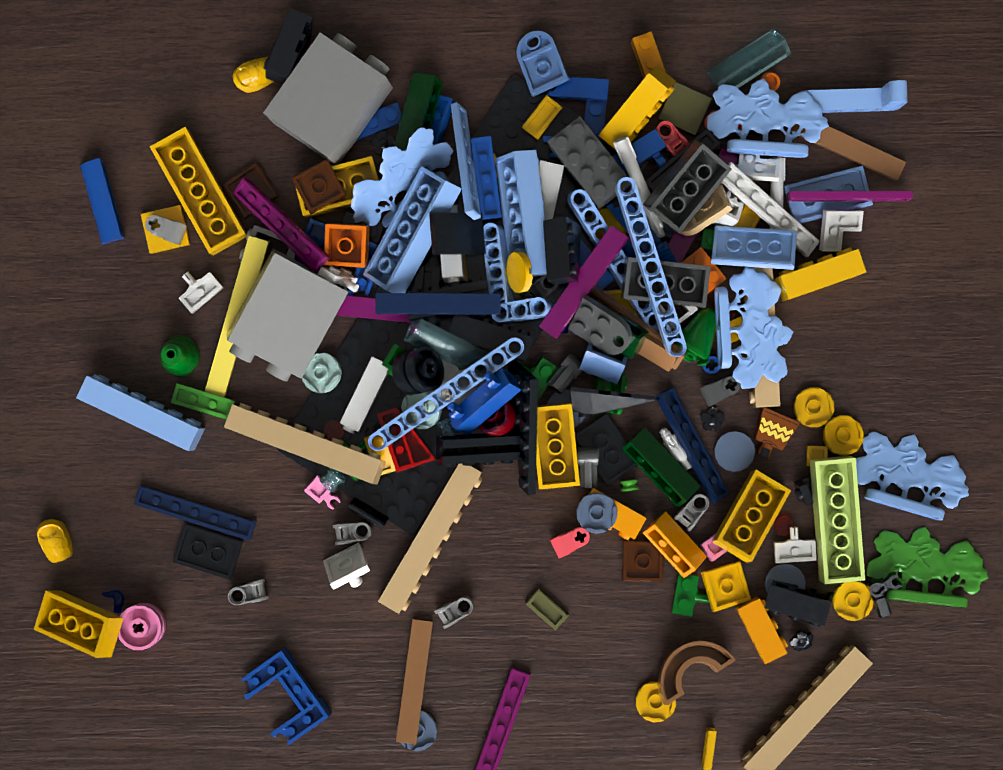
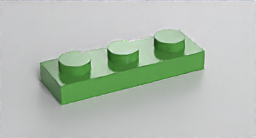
(202, 401)

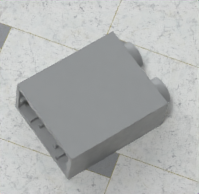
(330, 97)
(285, 316)

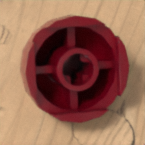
(500, 422)

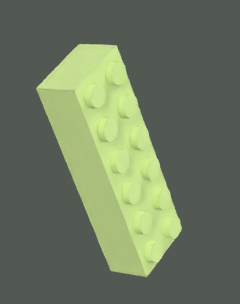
(837, 519)

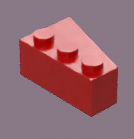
(407, 450)

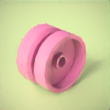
(154, 626)

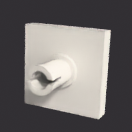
(346, 567)

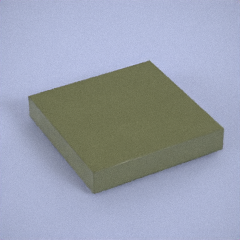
(685, 109)

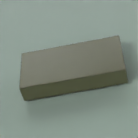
(546, 609)

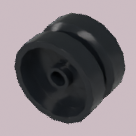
(418, 370)

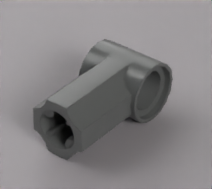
(567, 372)
(588, 460)

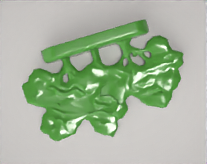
(922, 562)

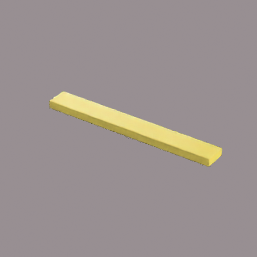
(248, 272)

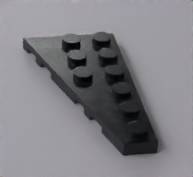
(526, 425)

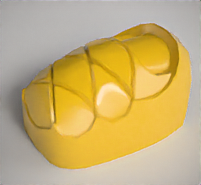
(251, 76)
(54, 540)

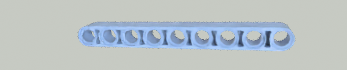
(590, 228)
(658, 274)
(436, 398)

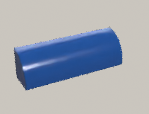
(102, 201)

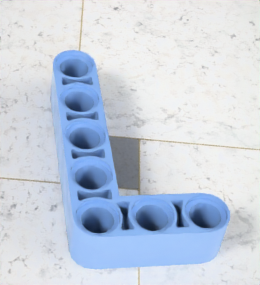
(888, 98)
(495, 284)

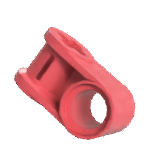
(673, 139)
(566, 542)

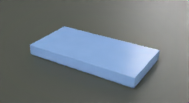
(846, 180)
(754, 247)

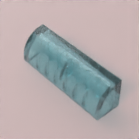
(750, 60)
(445, 344)

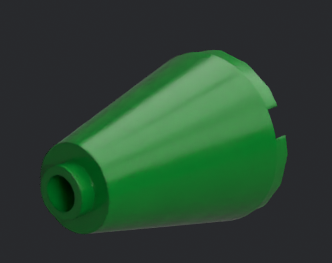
(699, 336)
(185, 359)

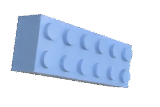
(522, 206)
(409, 232)
(143, 414)

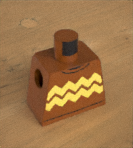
(773, 431)

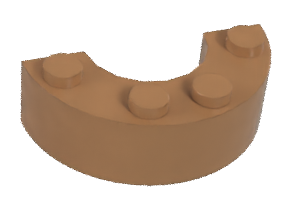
(681, 658)

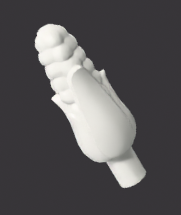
(674, 448)

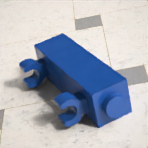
(646, 148)
(484, 401)

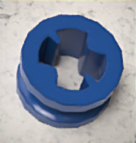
(715, 369)

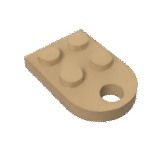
(713, 209)

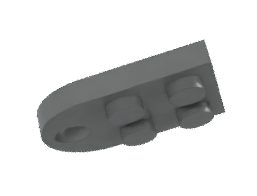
(600, 327)

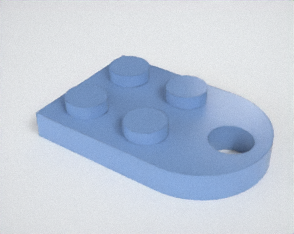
(541, 64)

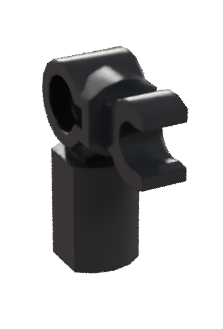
(877, 588)

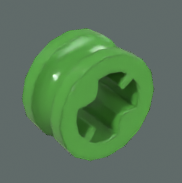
(629, 485)

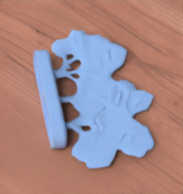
(762, 113)
(398, 174)
(758, 332)
(907, 469)

